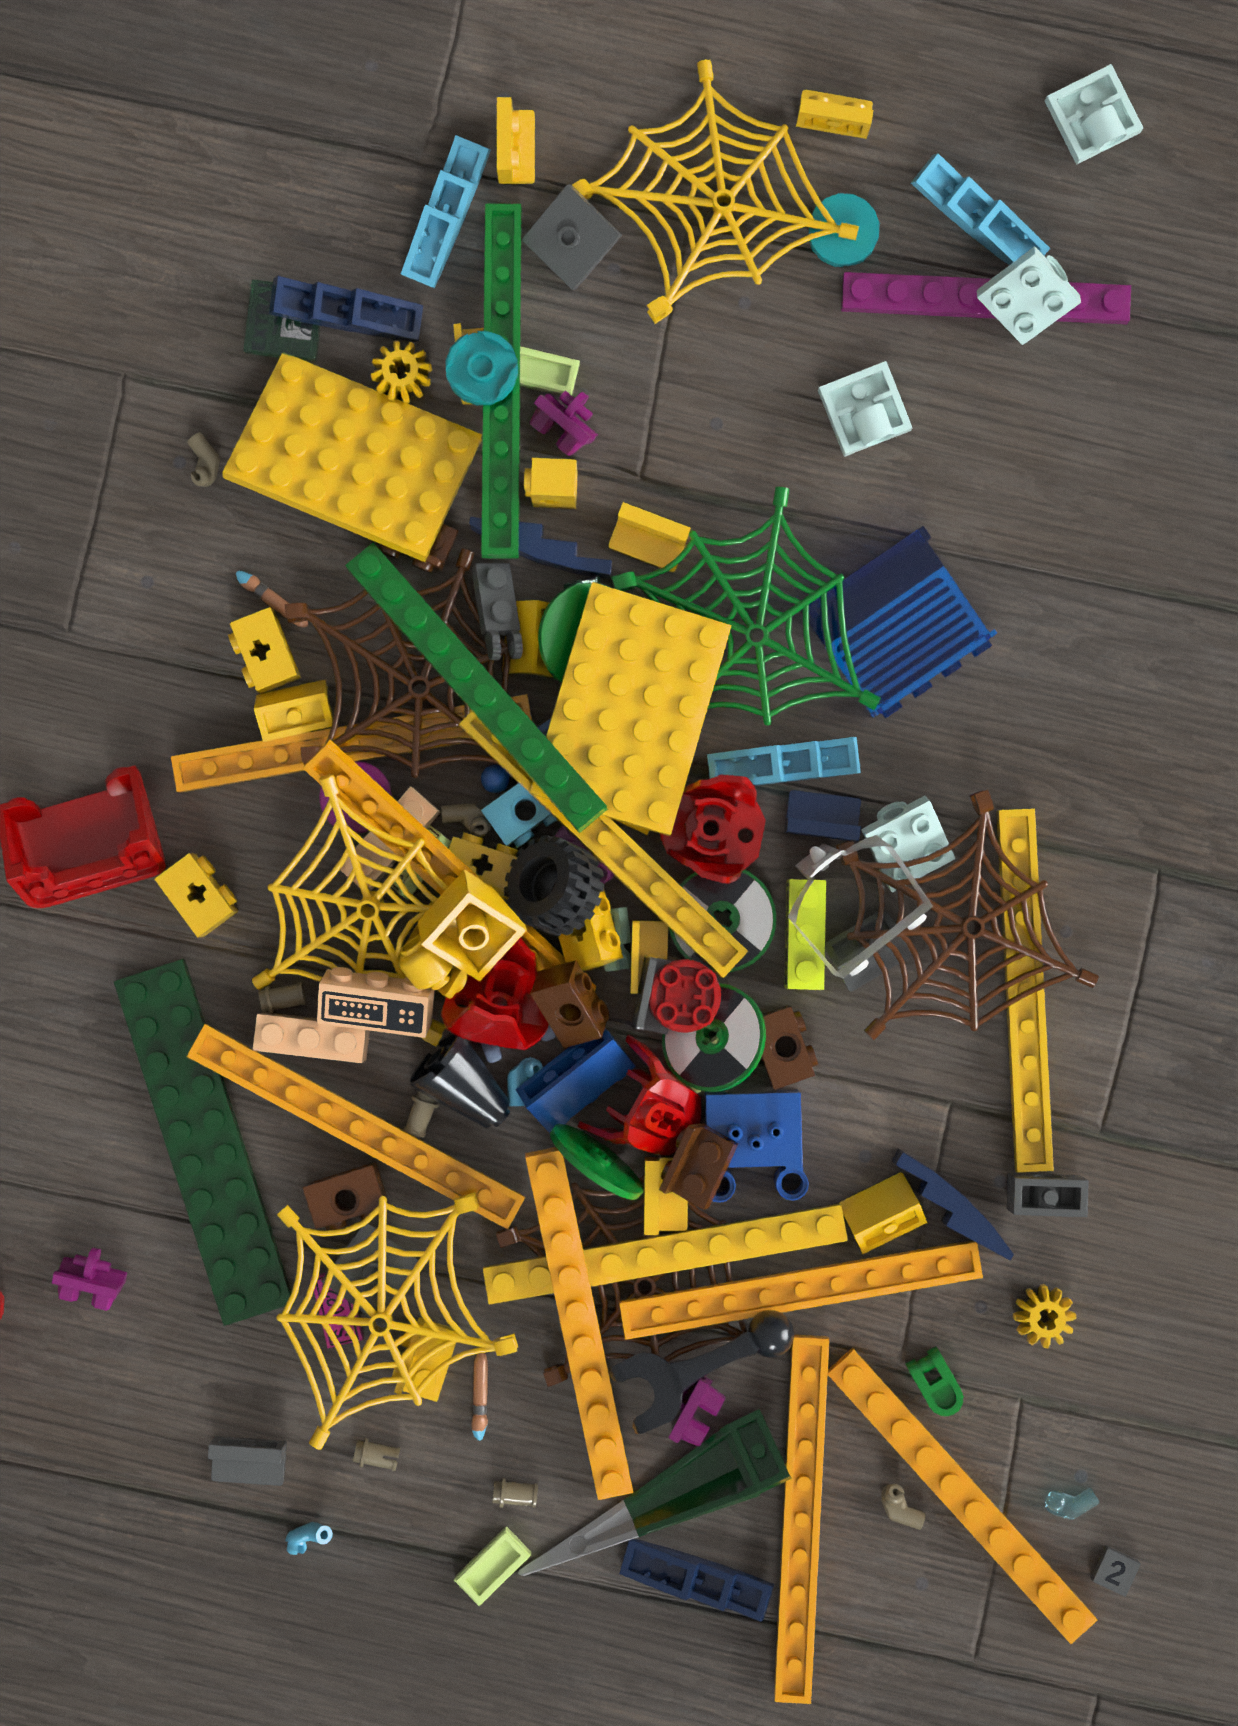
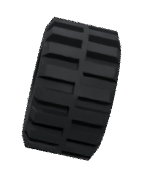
(574, 892)

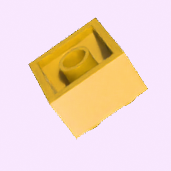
(470, 926)

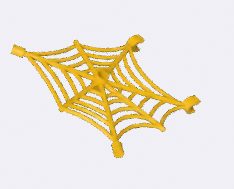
(662, 306)
(363, 910)
(502, 1345)

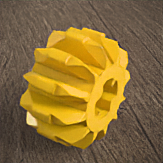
(389, 380)
(1057, 1314)

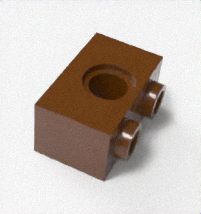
(570, 1004)
(800, 1062)
(323, 1196)

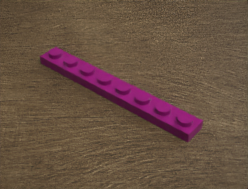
(959, 297)

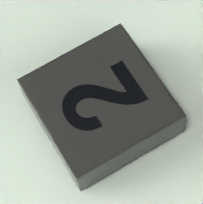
(1115, 1571)

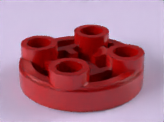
(684, 996)

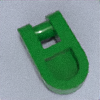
(942, 1393)

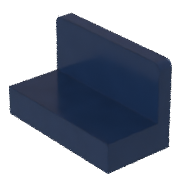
(823, 815)

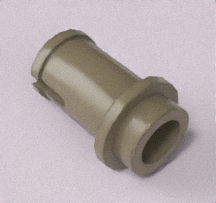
(281, 997)
(420, 1114)
(373, 1454)
(514, 1493)

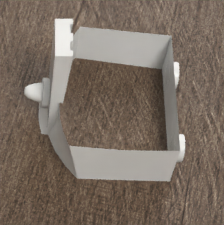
(819, 860)

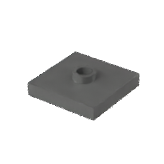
(571, 237)
(392, 1260)

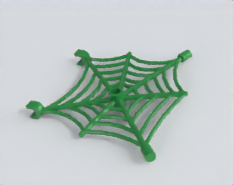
(629, 581)

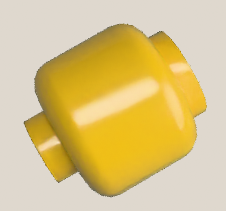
(423, 966)

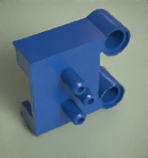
(755, 1119)

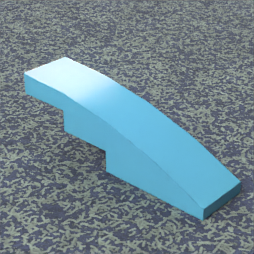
(445, 211)
(976, 212)
(789, 761)

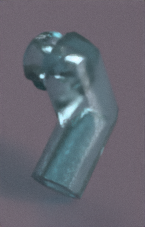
(1070, 1506)

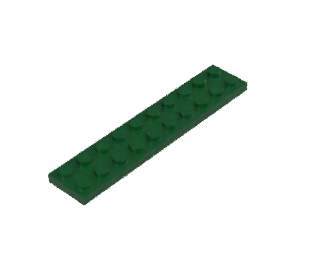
(204, 1144)

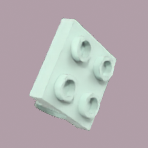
(1093, 114)
(1029, 295)
(865, 408)
(912, 833)

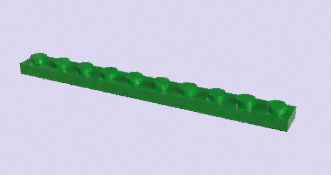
(502, 418)
(477, 688)

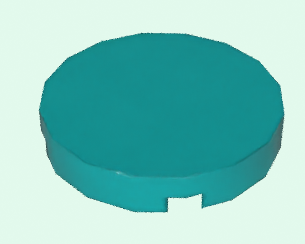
(843, 251)
(481, 368)

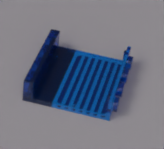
(902, 623)

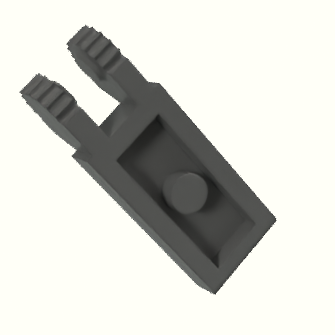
(497, 608)

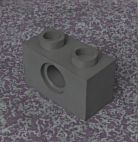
(1047, 1195)

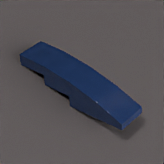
(346, 309)
(553, 553)
(960, 1212)
(696, 1578)

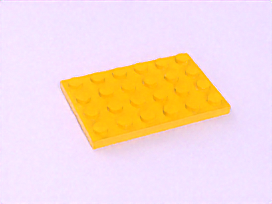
(352, 456)
(636, 702)

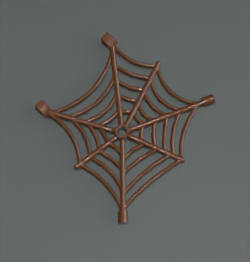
(299, 612)
(982, 805)
(558, 1373)

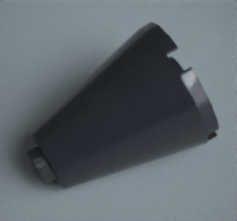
(461, 1082)

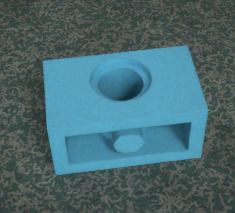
(503, 817)

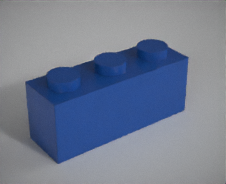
(574, 1080)

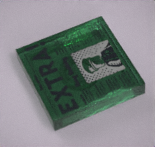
(274, 334)

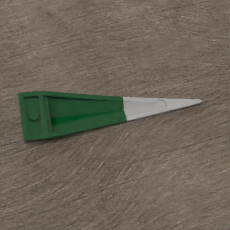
(721, 1472)

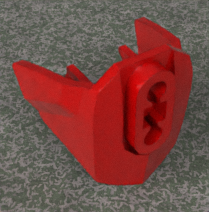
(731, 806)
(500, 1004)
(659, 1111)

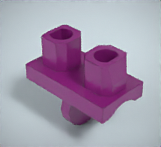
(552, 411)
(90, 1276)
(688, 1427)

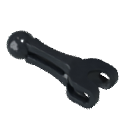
(768, 1334)

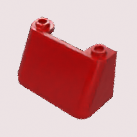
(81, 843)

